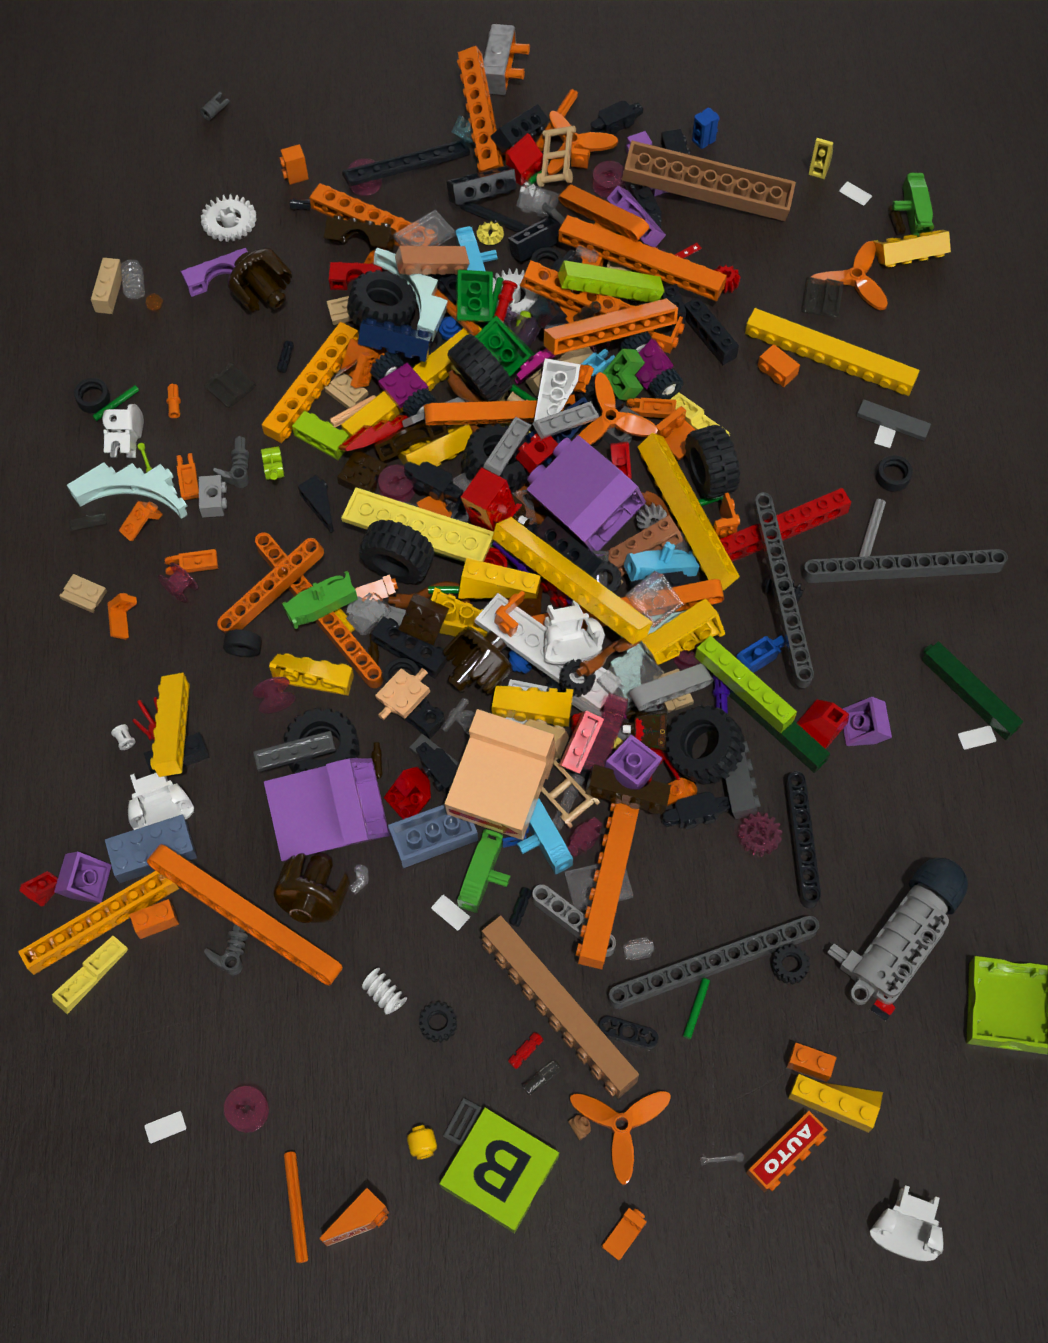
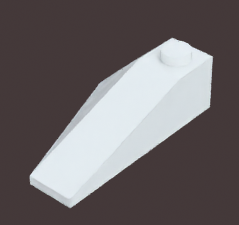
(556, 386)

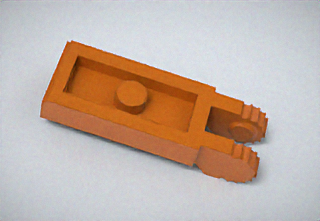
(652, 407)
(187, 478)
(194, 561)

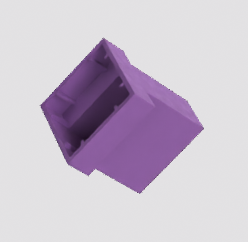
(326, 808)

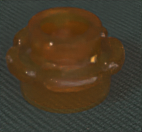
(154, 298)

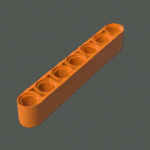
(603, 212)
(479, 412)
(280, 585)

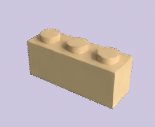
(107, 286)

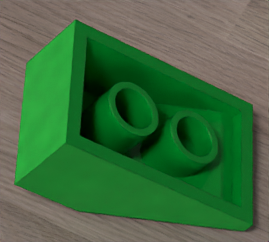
(474, 296)
(505, 346)

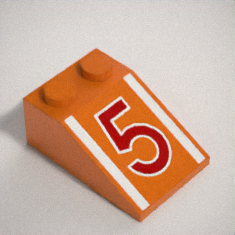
(358, 1218)

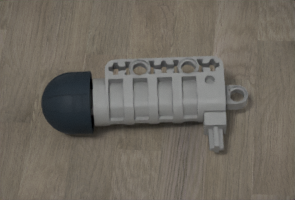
(934, 892)

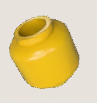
(421, 1142)

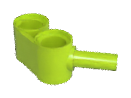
(272, 463)

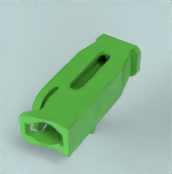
(916, 204)
(320, 600)
(482, 872)

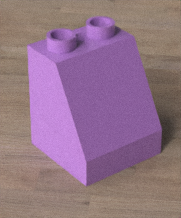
(585, 492)

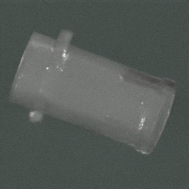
(590, 255)

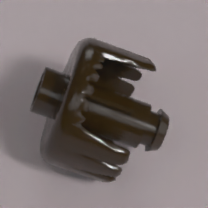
(259, 276)
(477, 657)
(306, 896)

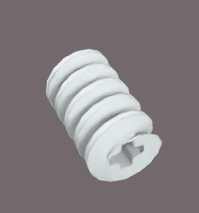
(382, 992)

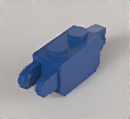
(761, 653)

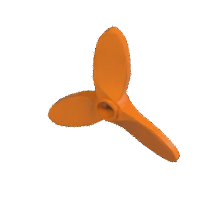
(591, 141)
(857, 277)
(623, 421)
(635, 1116)

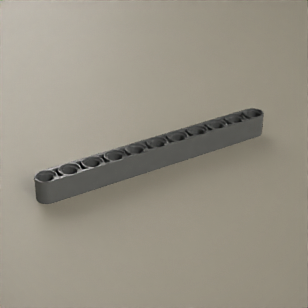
(912, 561)
(783, 597)
(706, 968)

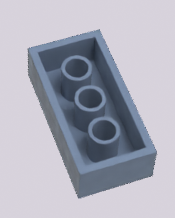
(430, 835)
(132, 849)

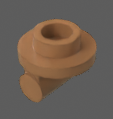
(580, 1126)

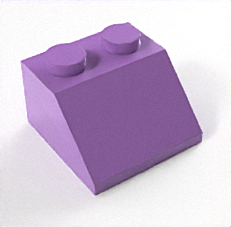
(867, 723)
(633, 763)
(83, 877)

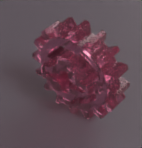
(763, 826)
(585, 837)

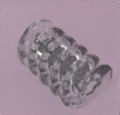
(132, 279)

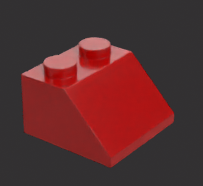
(524, 158)

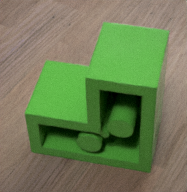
(622, 374)

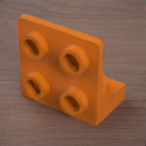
(360, 370)
(675, 431)
(729, 519)

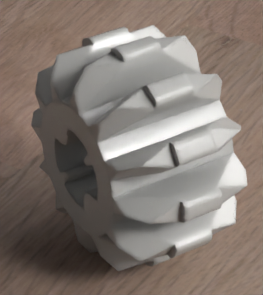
(648, 513)

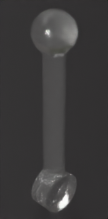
(739, 1157)

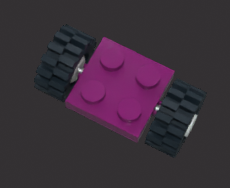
(656, 371)
(402, 384)

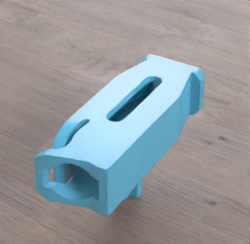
(466, 238)
(661, 561)
(548, 839)

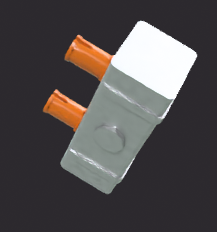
(499, 57)

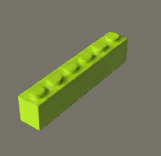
(610, 282)
(745, 684)

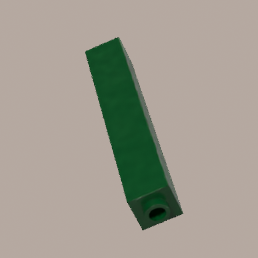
(971, 690)
(793, 738)

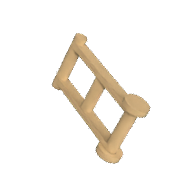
(542, 178)
(565, 817)

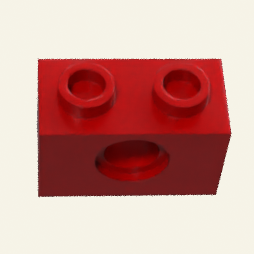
(536, 452)

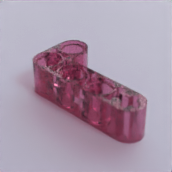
(613, 715)

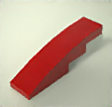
(368, 435)

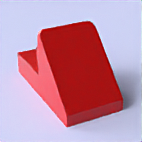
(621, 457)
(40, 888)

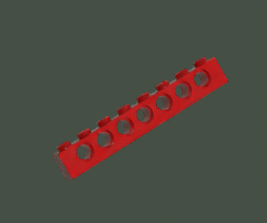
(790, 523)

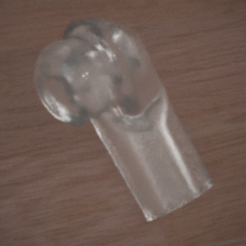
(361, 878)

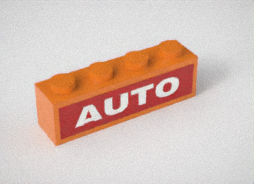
(787, 1151)

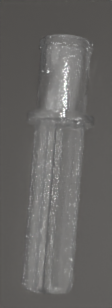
(567, 801)

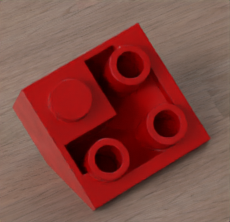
(824, 721)
(409, 793)

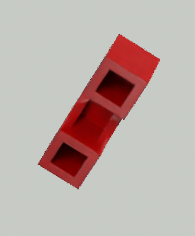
(343, 273)

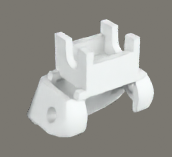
(128, 420)
(565, 637)
(157, 801)
(910, 1228)

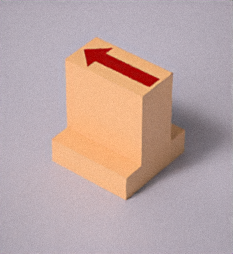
(501, 774)

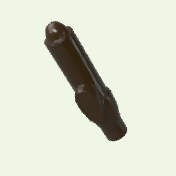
(373, 651)
(376, 757)

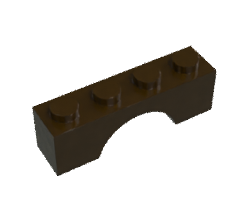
(341, 230)
(408, 436)
(604, 785)

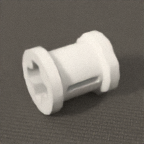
(123, 737)

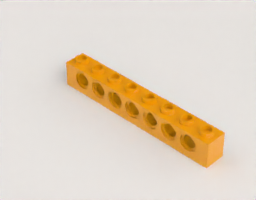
(329, 358)
(96, 921)

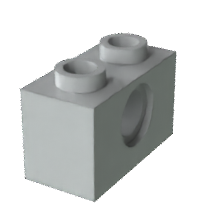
(208, 487)

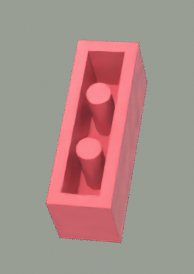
(581, 742)

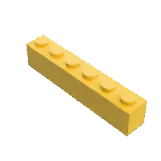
(170, 725)

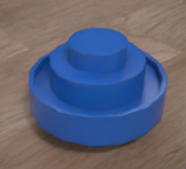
(449, 328)
(519, 663)

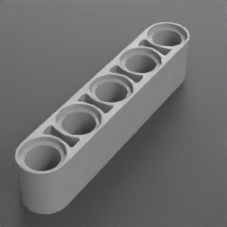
(670, 687)
(563, 916)

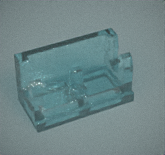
(463, 129)

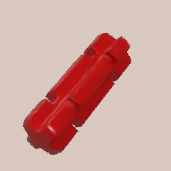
(525, 1050)

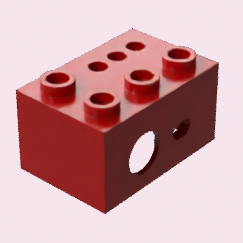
(491, 499)

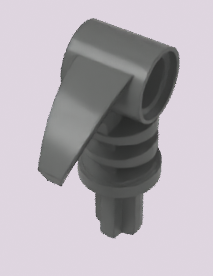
(239, 465)
(231, 953)

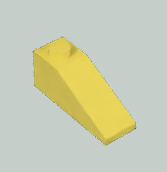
(821, 158)

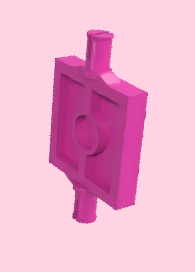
(534, 365)

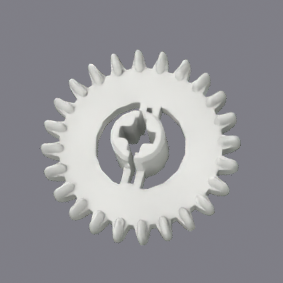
(225, 212)
(530, 297)

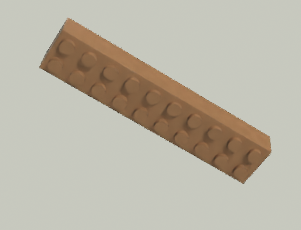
(708, 180)
(559, 1007)

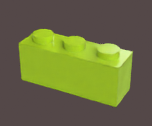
(320, 434)

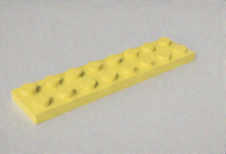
(445, 533)

